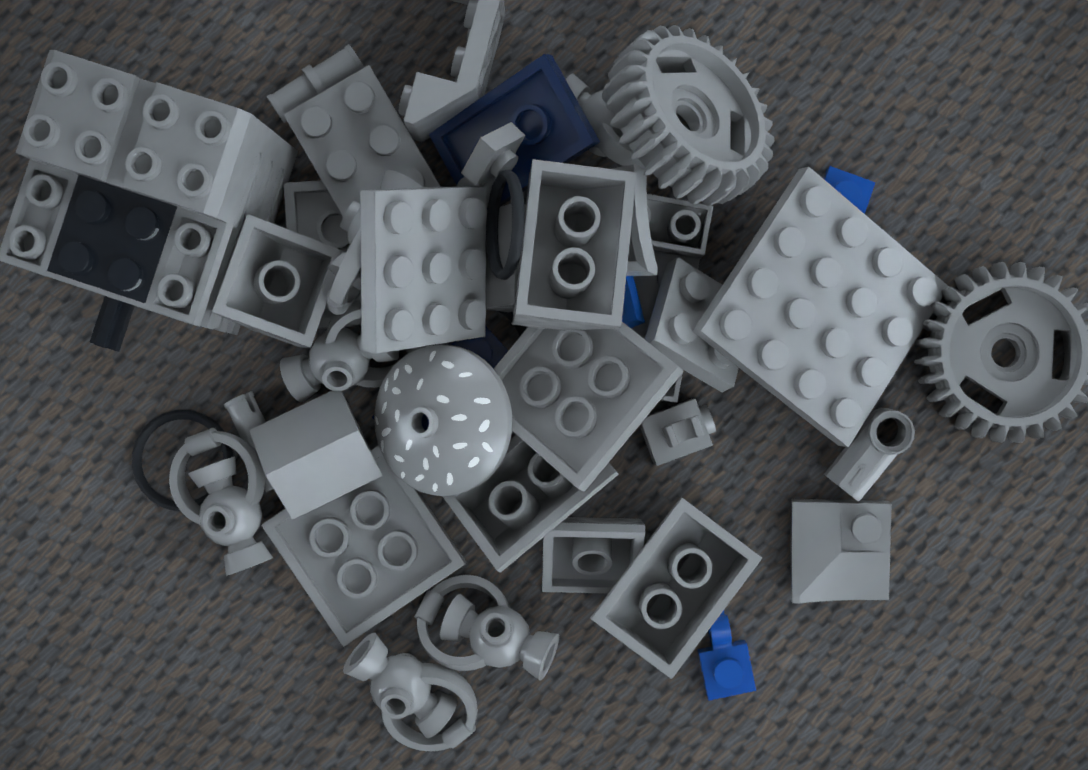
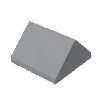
(314, 453)
(589, 553)

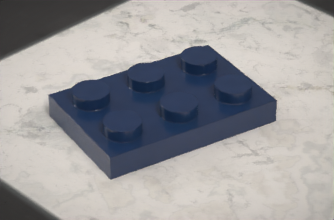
(538, 105)

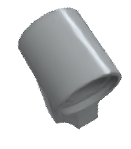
(866, 456)

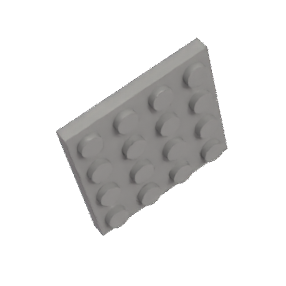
(821, 307)

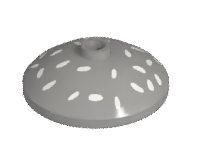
(465, 414)

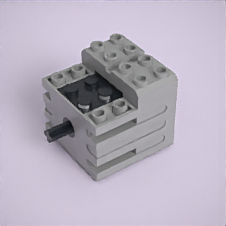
(138, 192)

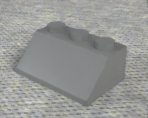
(574, 247)
(520, 503)
(676, 588)

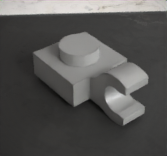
(491, 156)

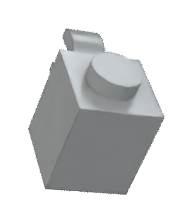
(677, 431)

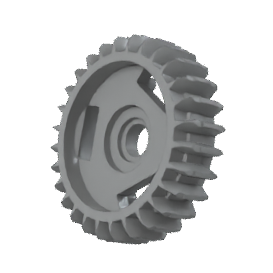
(726, 120)
(1027, 322)

